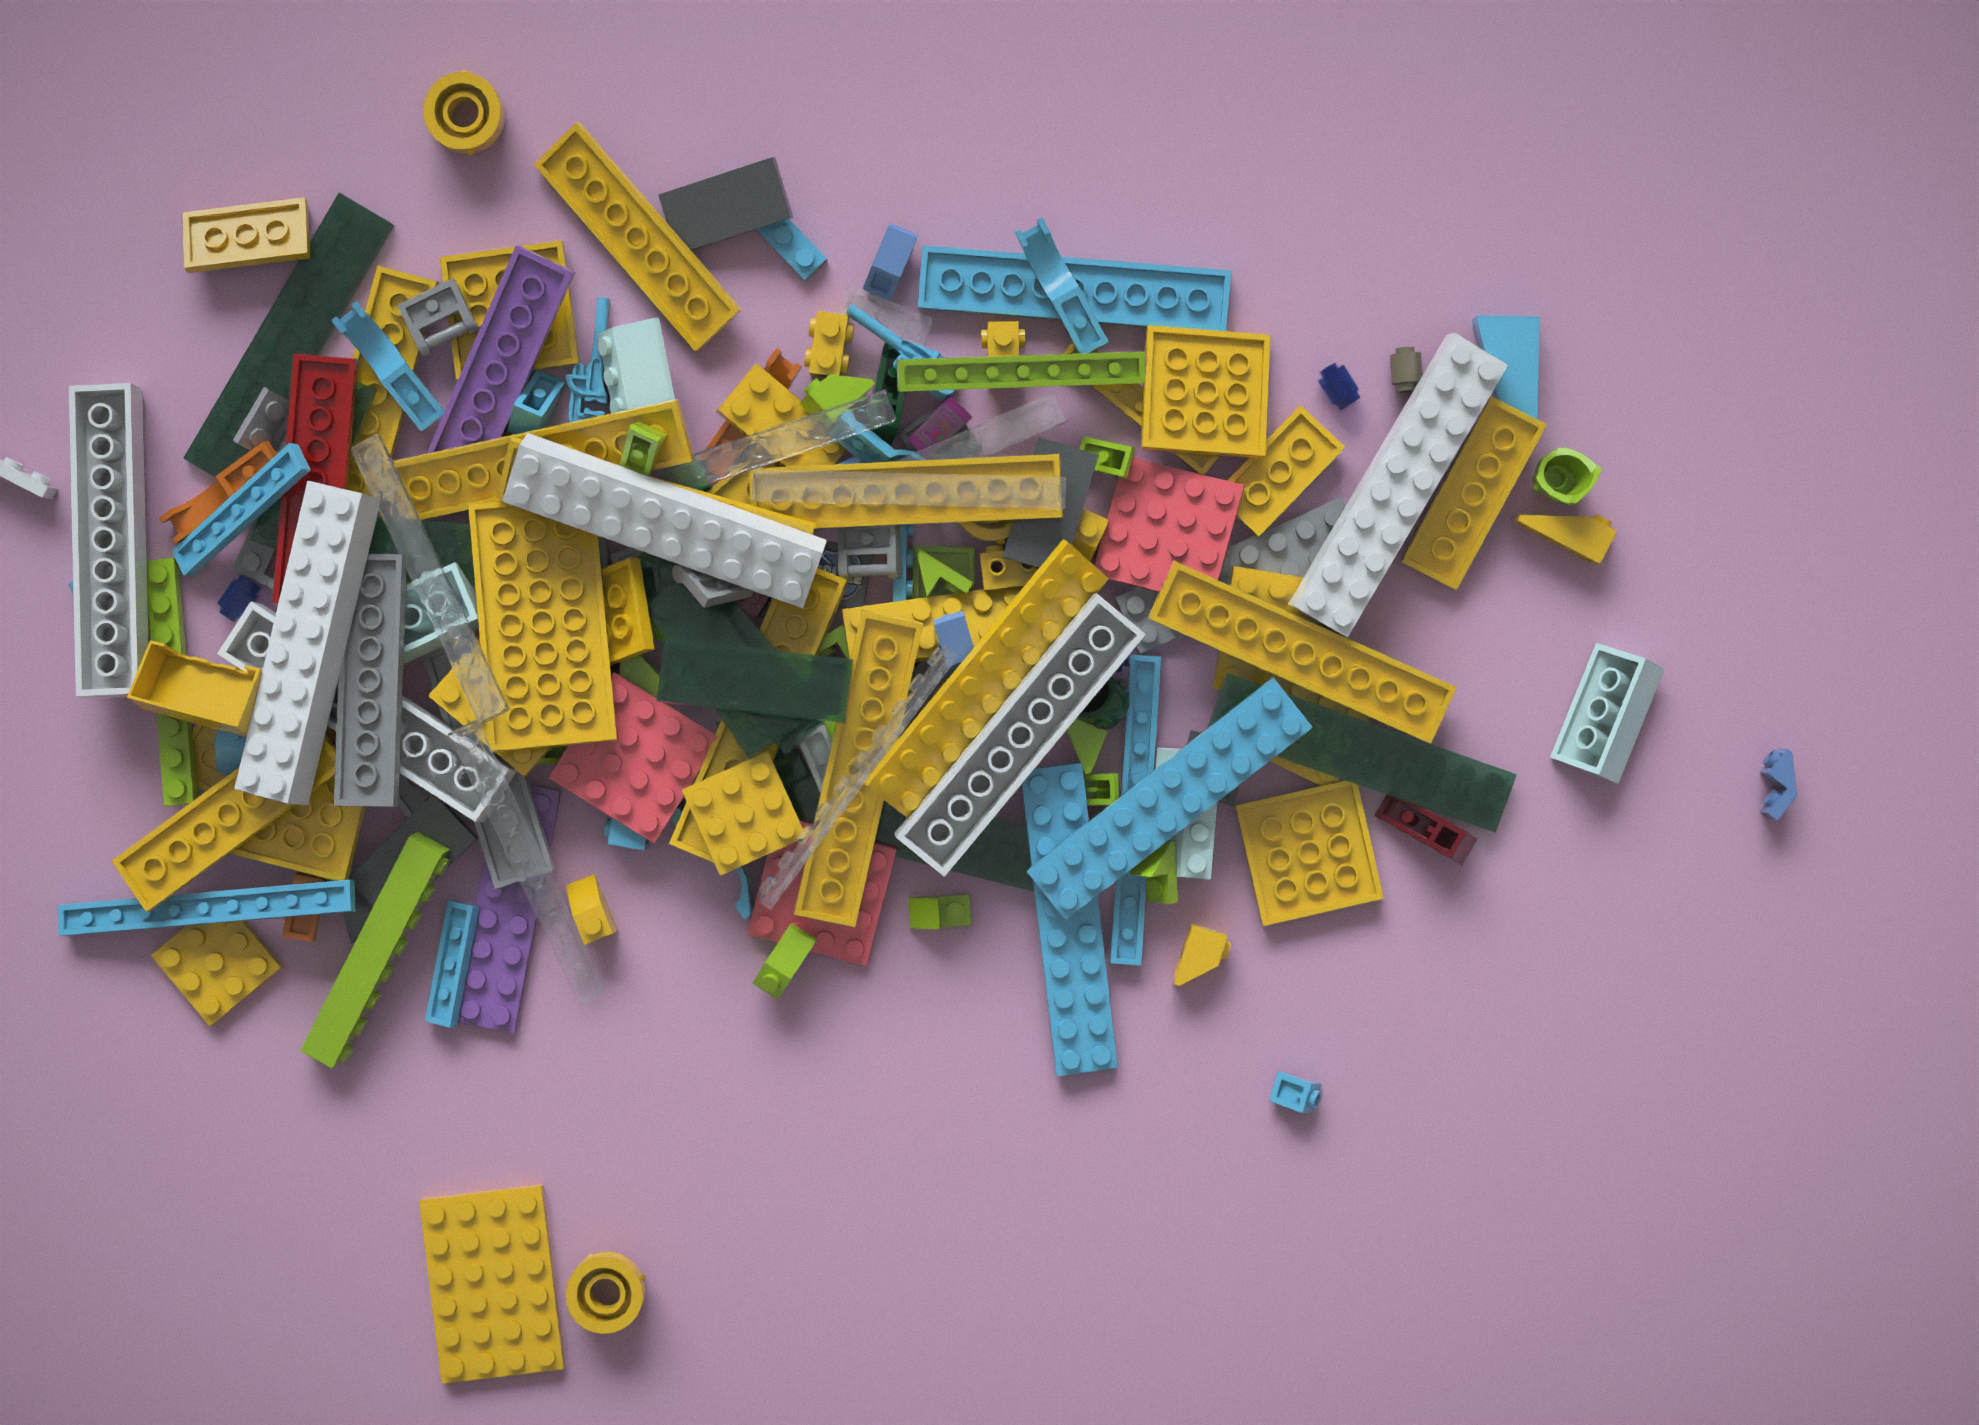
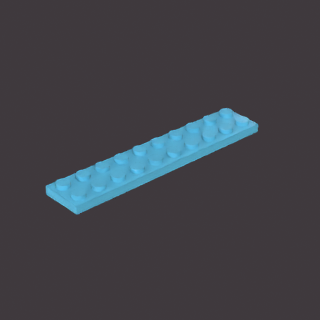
(1114, 289)
(1169, 798)
(1071, 947)

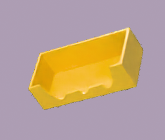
(195, 689)

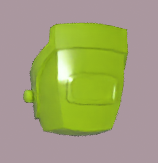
(1565, 476)

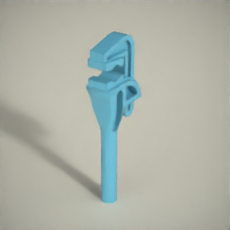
(905, 348)
(589, 381)

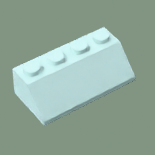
(635, 365)
(418, 631)
(1607, 712)
(1195, 841)

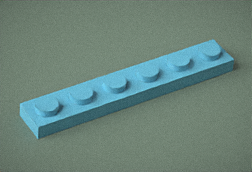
(241, 509)

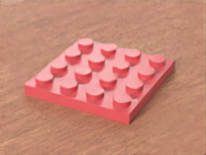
(1165, 518)
(645, 769)
(833, 939)

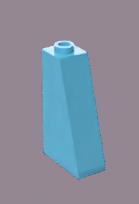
(1516, 344)

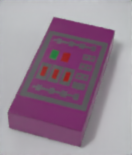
(940, 425)

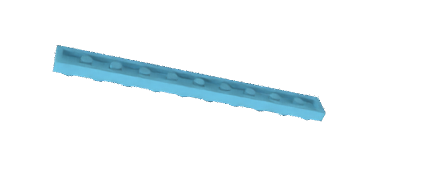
(1137, 764)
(208, 908)

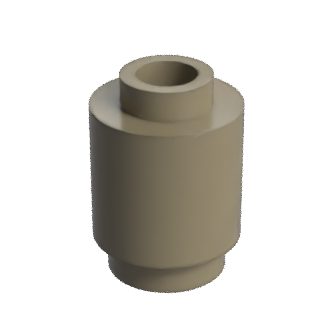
(1405, 369)

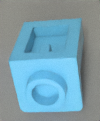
(1296, 1093)

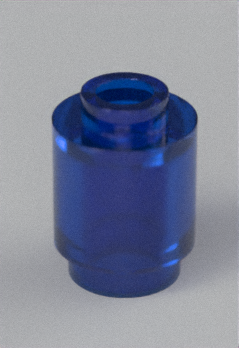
(1338, 385)
(237, 597)

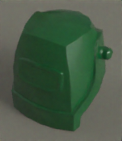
(1108, 705)

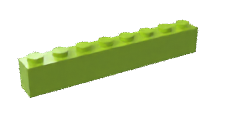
(375, 950)

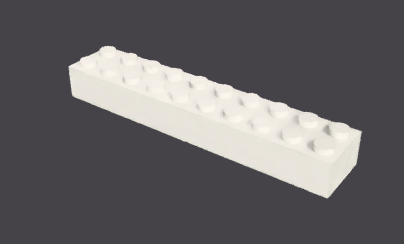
(1398, 484)
(663, 520)
(108, 537)
(307, 643)
(1019, 734)
(425, 746)

